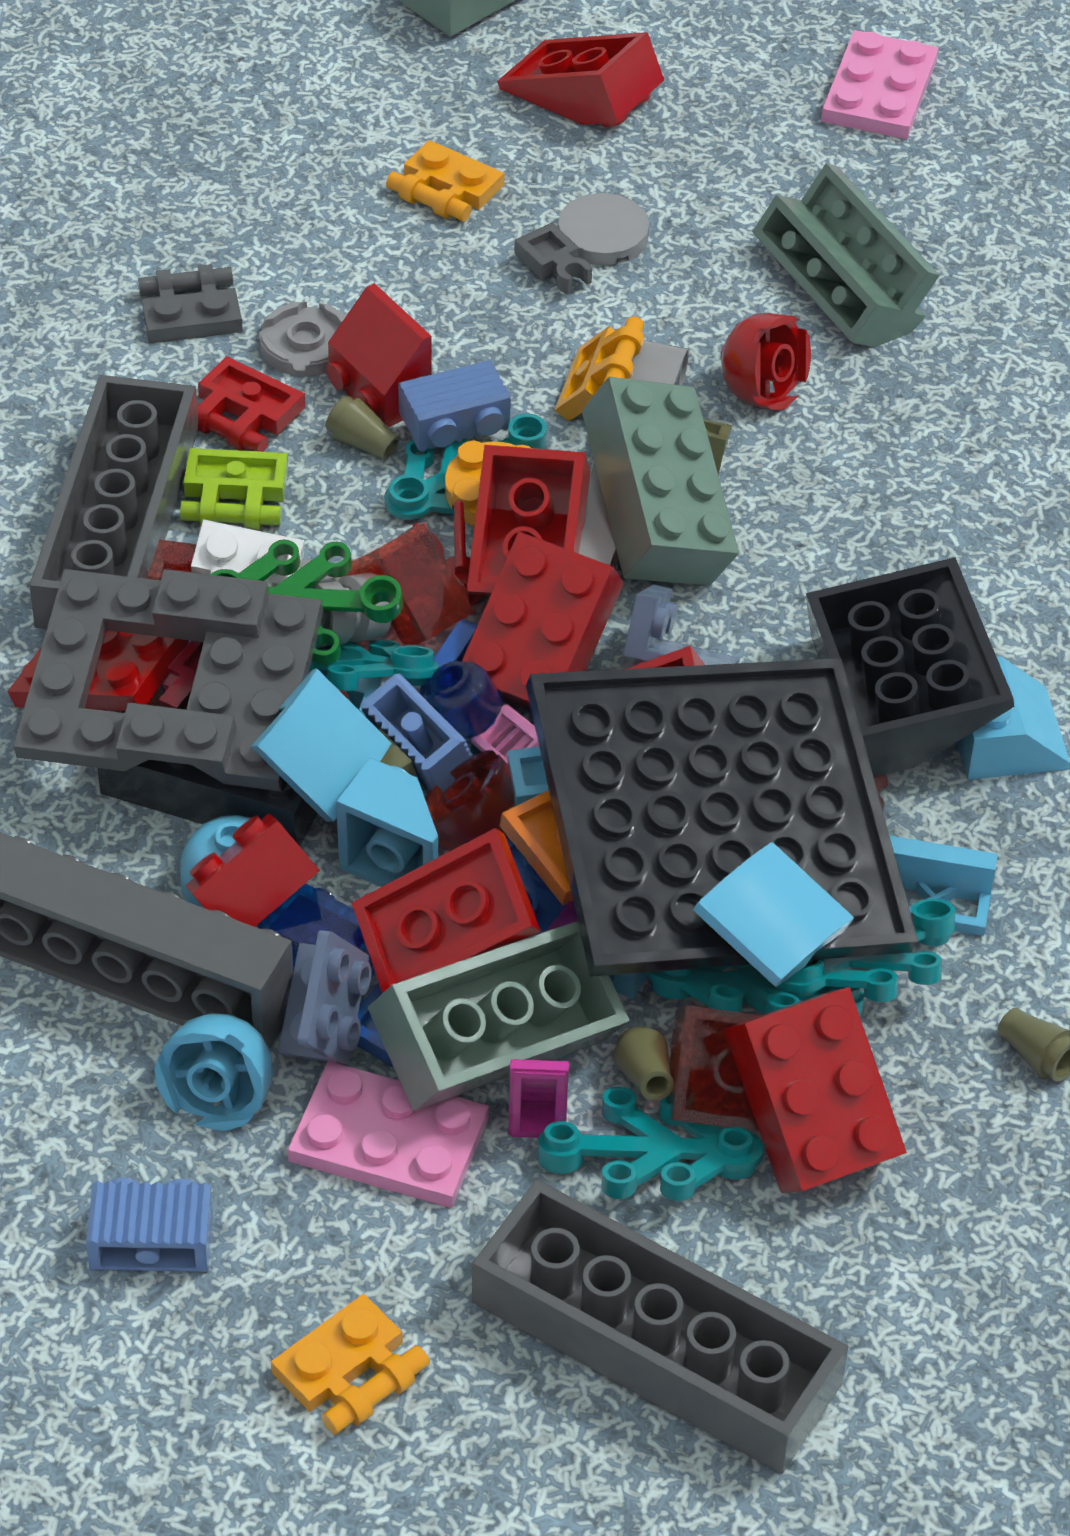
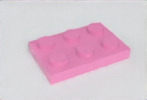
(880, 84)
(368, 1133)

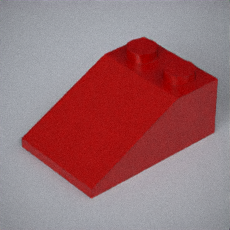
(587, 76)
(527, 493)

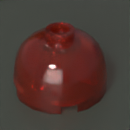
(472, 801)

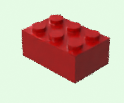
(542, 615)
(815, 1091)

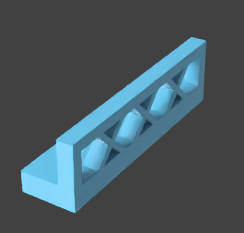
(948, 873)

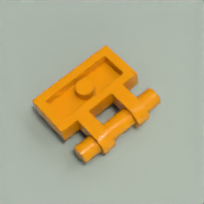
(446, 181)
(597, 359)
(338, 1353)

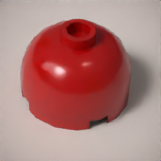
(763, 351)

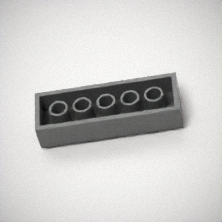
(118, 484)
(138, 942)
(659, 1325)

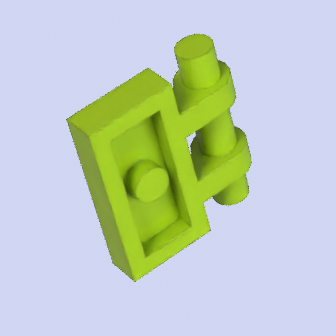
(234, 475)

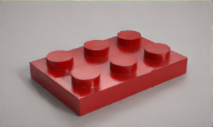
(126, 671)
(446, 911)

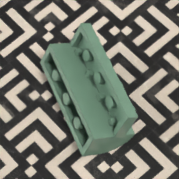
(848, 259)

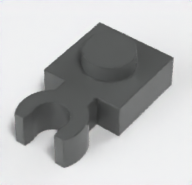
(552, 252)

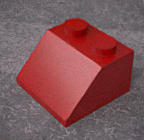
(376, 351)

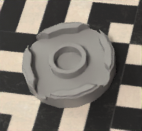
(605, 227)
(306, 350)

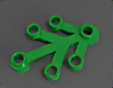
(299, 584)

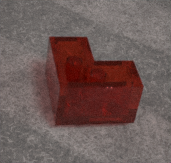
(429, 589)

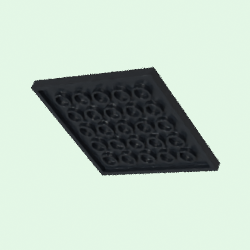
(690, 773)

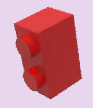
(252, 873)

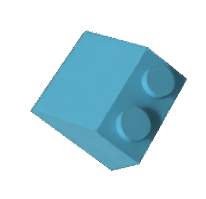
(1019, 739)
(384, 825)

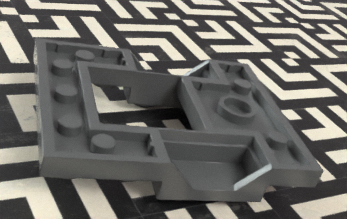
(248, 666)

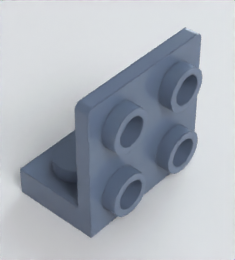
(650, 620)
(325, 1001)

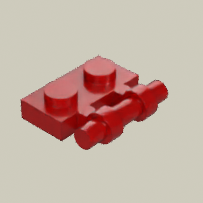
(250, 396)

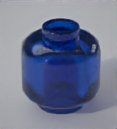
(464, 697)

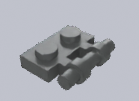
(190, 314)

